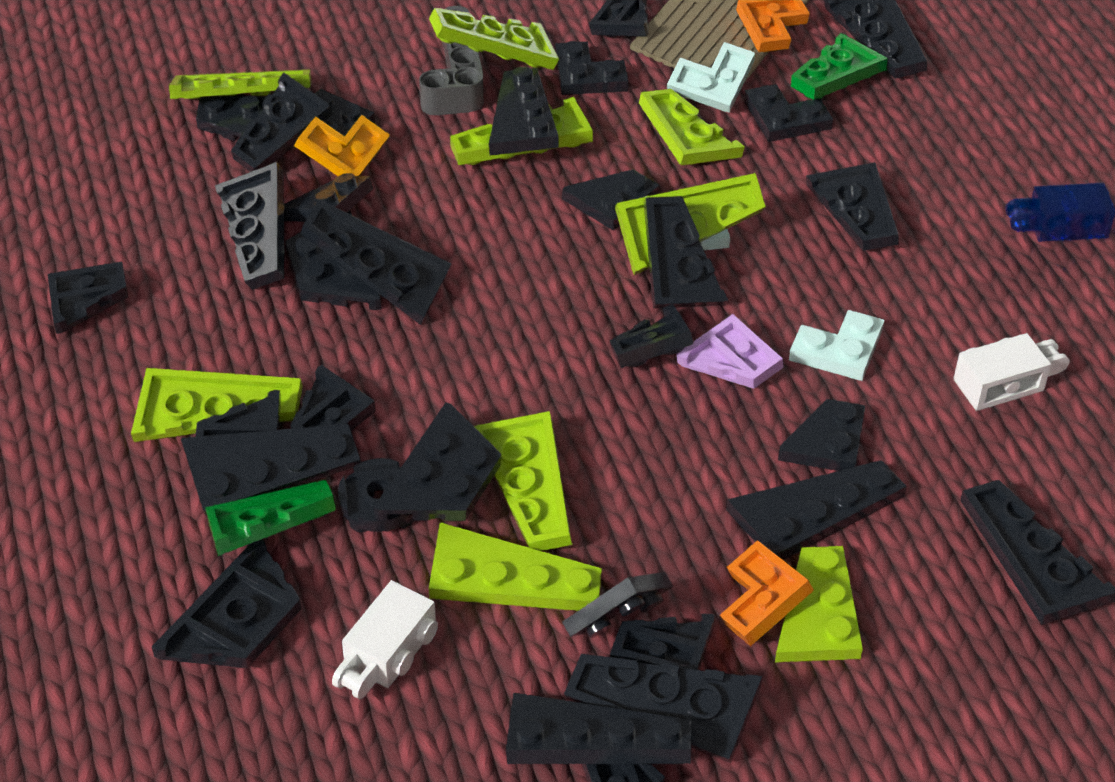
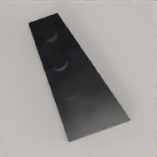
(382, 261)

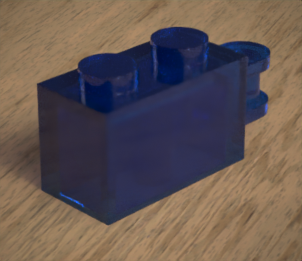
(1064, 212)

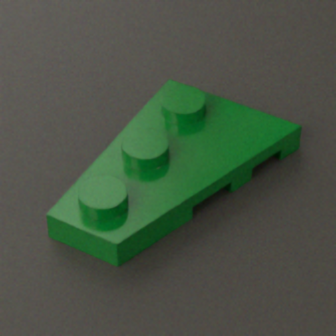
(837, 68)
(260, 516)

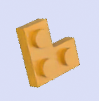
(342, 153)

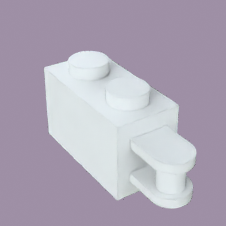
(1007, 370)
(385, 639)

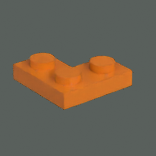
(767, 21)
(771, 594)

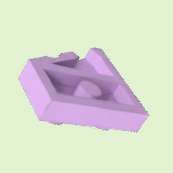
(732, 354)

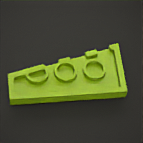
(489, 35)
(232, 83)
(571, 125)
(711, 206)
(178, 399)
(531, 478)
(504, 573)

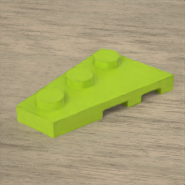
(684, 132)
(826, 620)

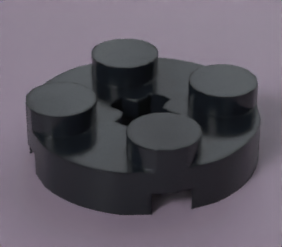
(357, 492)

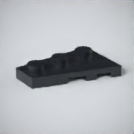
(278, 124)
(857, 203)
(676, 258)

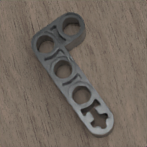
(458, 86)

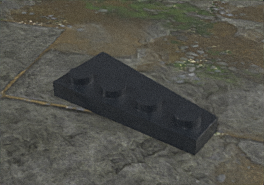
(882, 29)
(522, 115)
(256, 222)
(266, 461)
(815, 507)
(1033, 556)
(709, 698)
(582, 733)

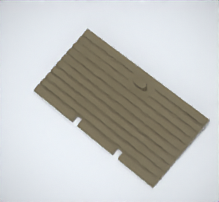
(695, 33)

